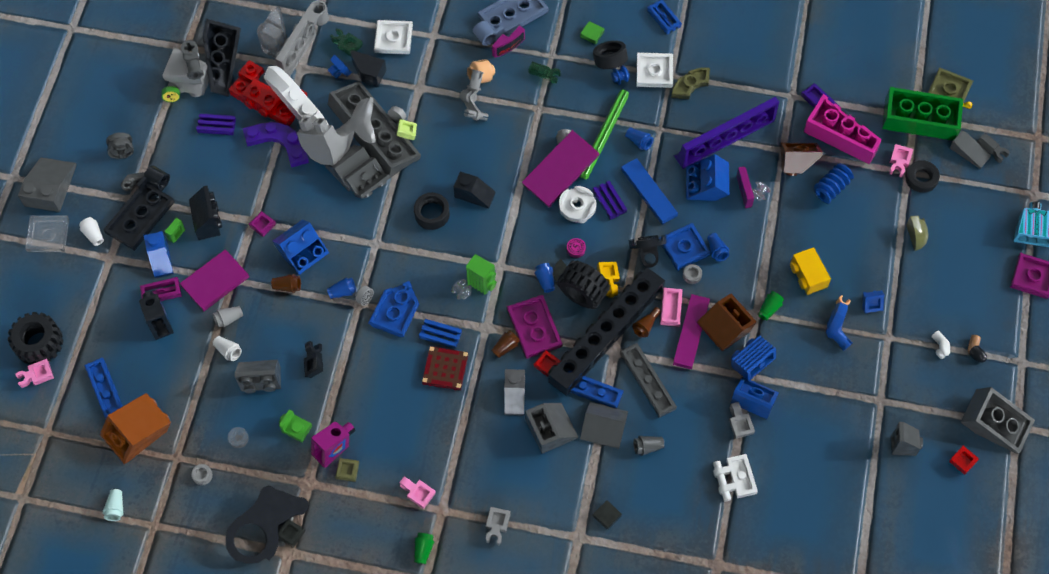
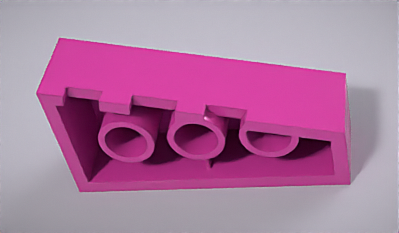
(841, 131)

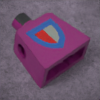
(331, 442)

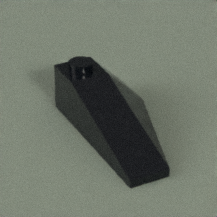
(220, 52)

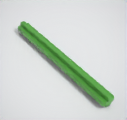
(607, 128)

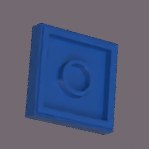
(685, 246)

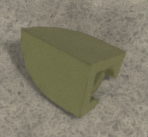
(918, 232)

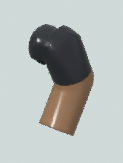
(974, 349)

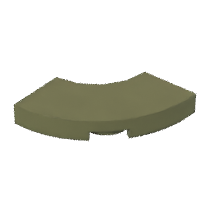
(689, 82)

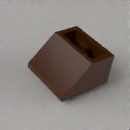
(726, 322)

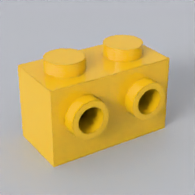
(810, 271)

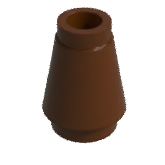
(287, 283)
(505, 344)

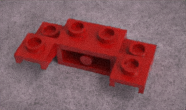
(259, 95)

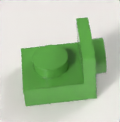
(294, 426)

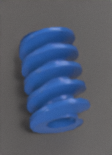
(833, 183)

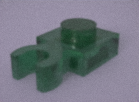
(346, 43)

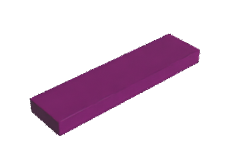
(690, 332)

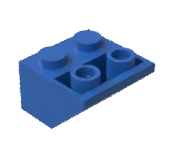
(707, 179)
(301, 246)

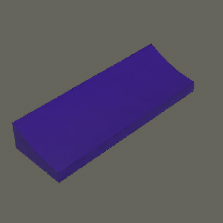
(728, 133)

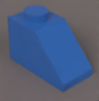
(158, 254)

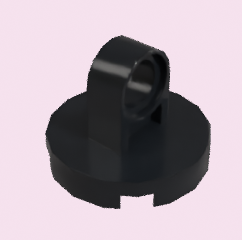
(648, 245)

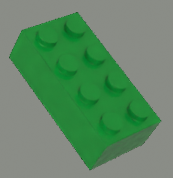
(922, 113)

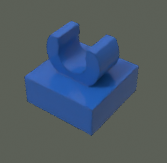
(338, 68)
(873, 301)

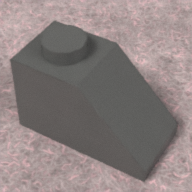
(906, 440)

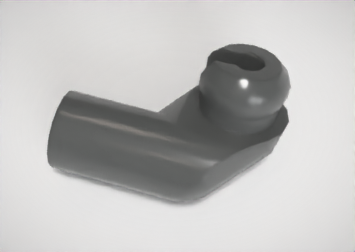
(131, 180)

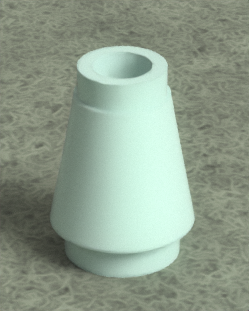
(114, 506)

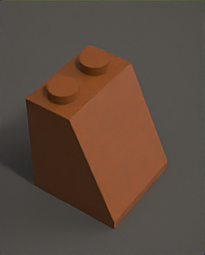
(134, 427)

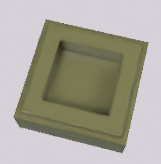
(347, 469)

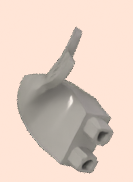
(329, 144)

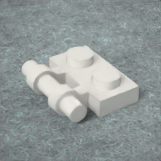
(741, 476)

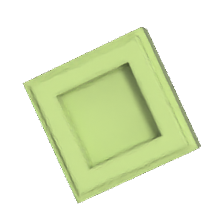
(406, 129)

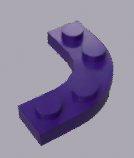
(280, 134)

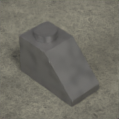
(514, 392)

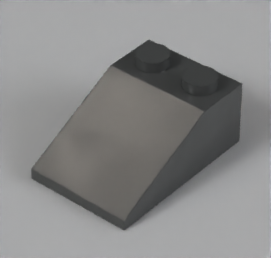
(47, 184)
(997, 419)

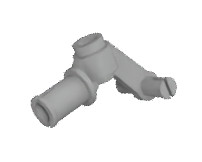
(470, 95)

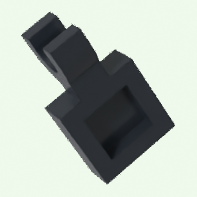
(313, 362)

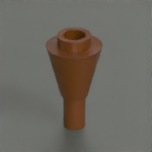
(643, 326)

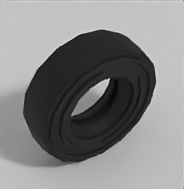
(930, 169)

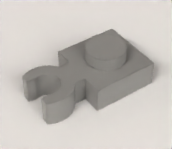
(497, 522)

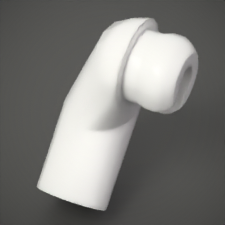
(943, 343)

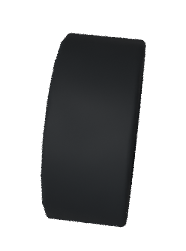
(610, 54)
(429, 198)

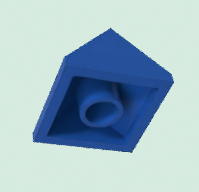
(754, 397)

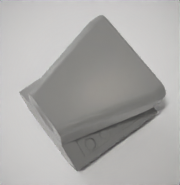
(176, 74)

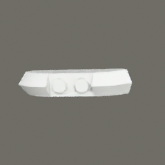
(291, 94)

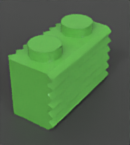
(481, 274)

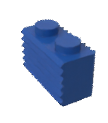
(753, 357)

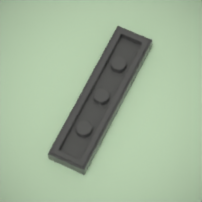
(648, 380)

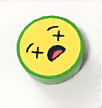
(170, 94)

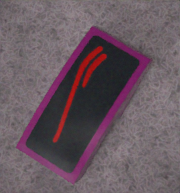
(507, 44)

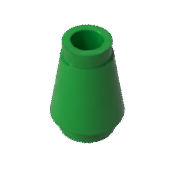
(770, 305)
(423, 547)

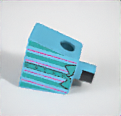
(1033, 226)

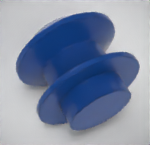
(618, 75)

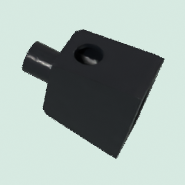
(152, 310)

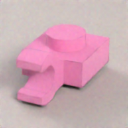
(418, 493)

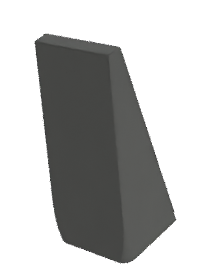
(970, 149)

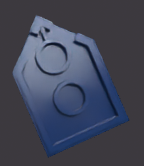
(395, 310)

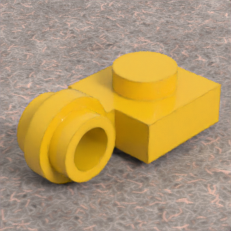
(611, 274)

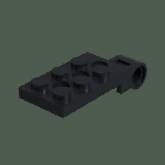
(151, 184)

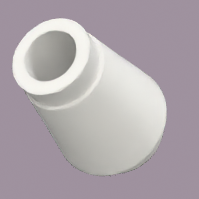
(91, 230)
(227, 348)

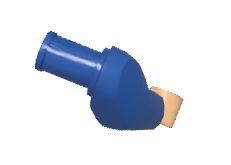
(835, 324)

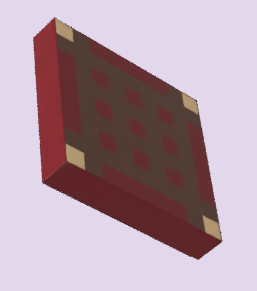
(445, 368)

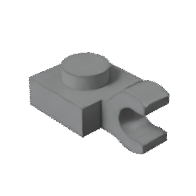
(740, 424)

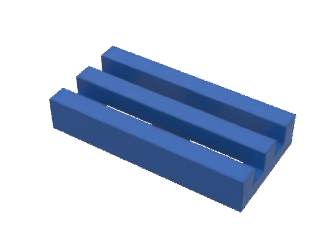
(658, 18)
(440, 326)

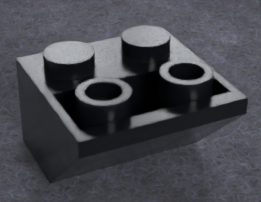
(205, 214)

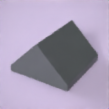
(348, 163)
(604, 425)

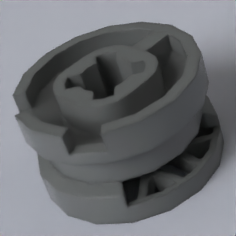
(119, 145)

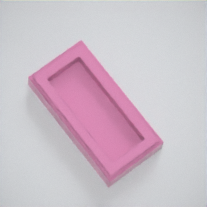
(671, 307)

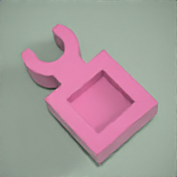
(900, 159)
(38, 373)

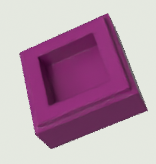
(262, 224)

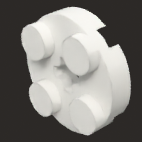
(573, 213)

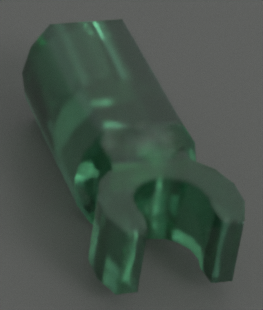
(544, 71)

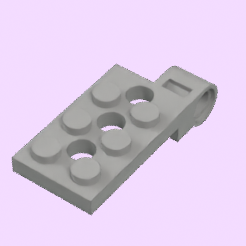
(301, 37)

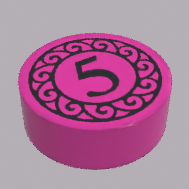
(576, 248)

